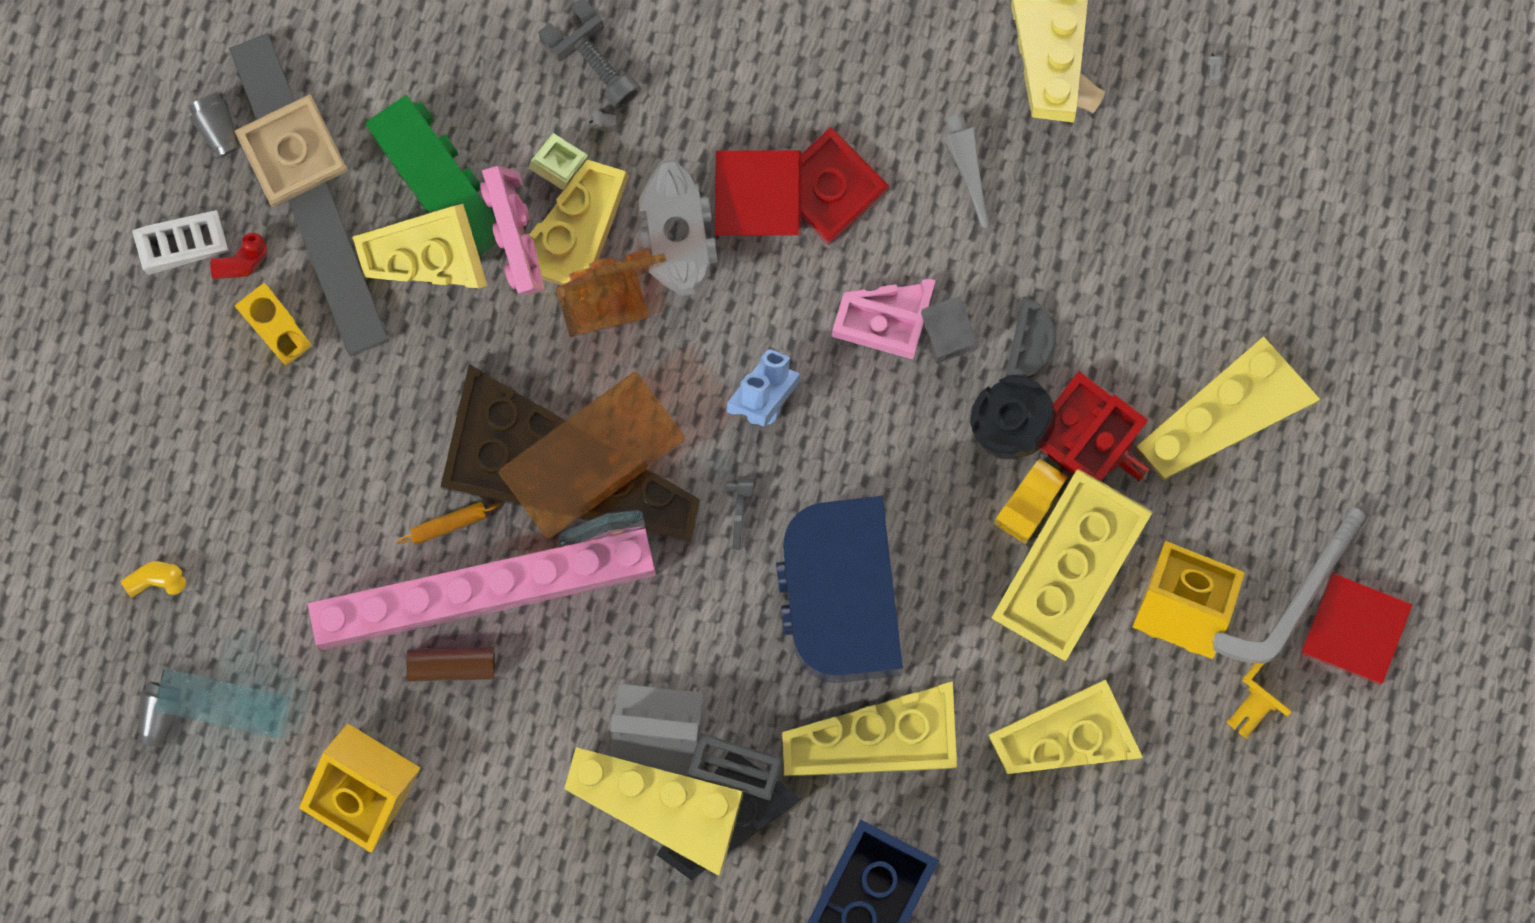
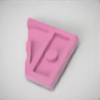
(884, 317)

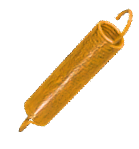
(447, 523)

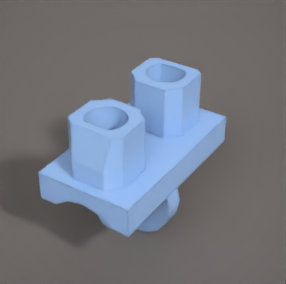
(765, 389)

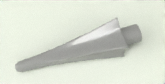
(964, 151)

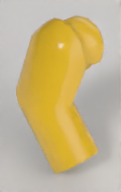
(155, 574)

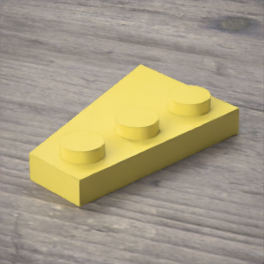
(579, 222)
(425, 249)
(1067, 734)

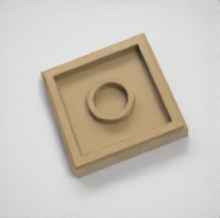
(291, 150)

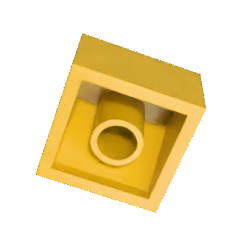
(1188, 599)
(358, 787)

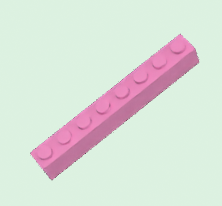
(481, 589)

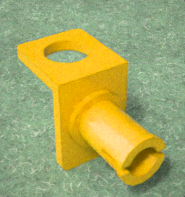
(1255, 705)

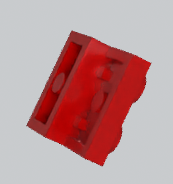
(1094, 431)

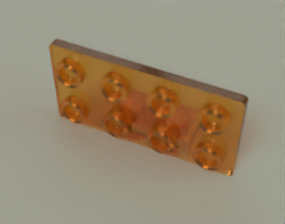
(591, 455)

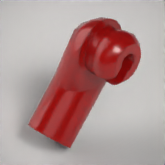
(245, 260)

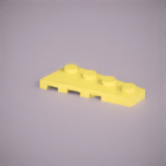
(1051, 54)

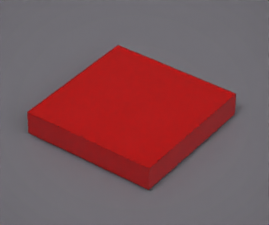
(836, 186)
(758, 193)
(1356, 628)

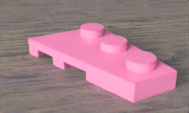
(511, 215)

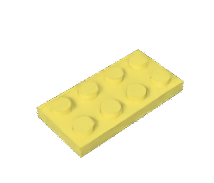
(1071, 564)

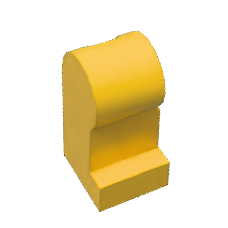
(273, 324)
(1031, 501)

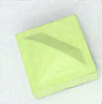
(558, 161)

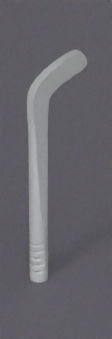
(1269, 649)

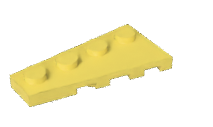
(1236, 404)
(884, 737)
(668, 807)

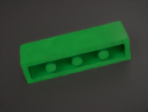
(429, 166)

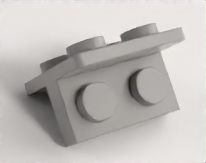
(656, 727)

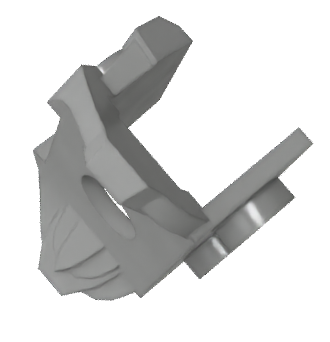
(675, 195)

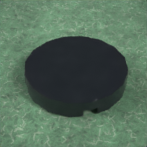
(1013, 418)

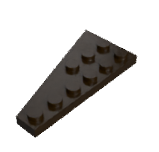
(500, 424)

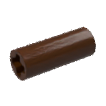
(451, 664)

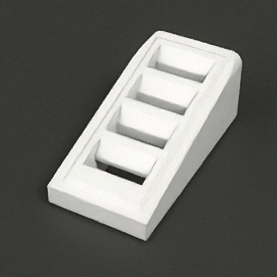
(160, 232)

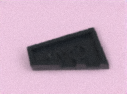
(752, 816)

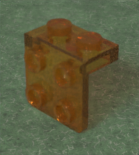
(606, 293)

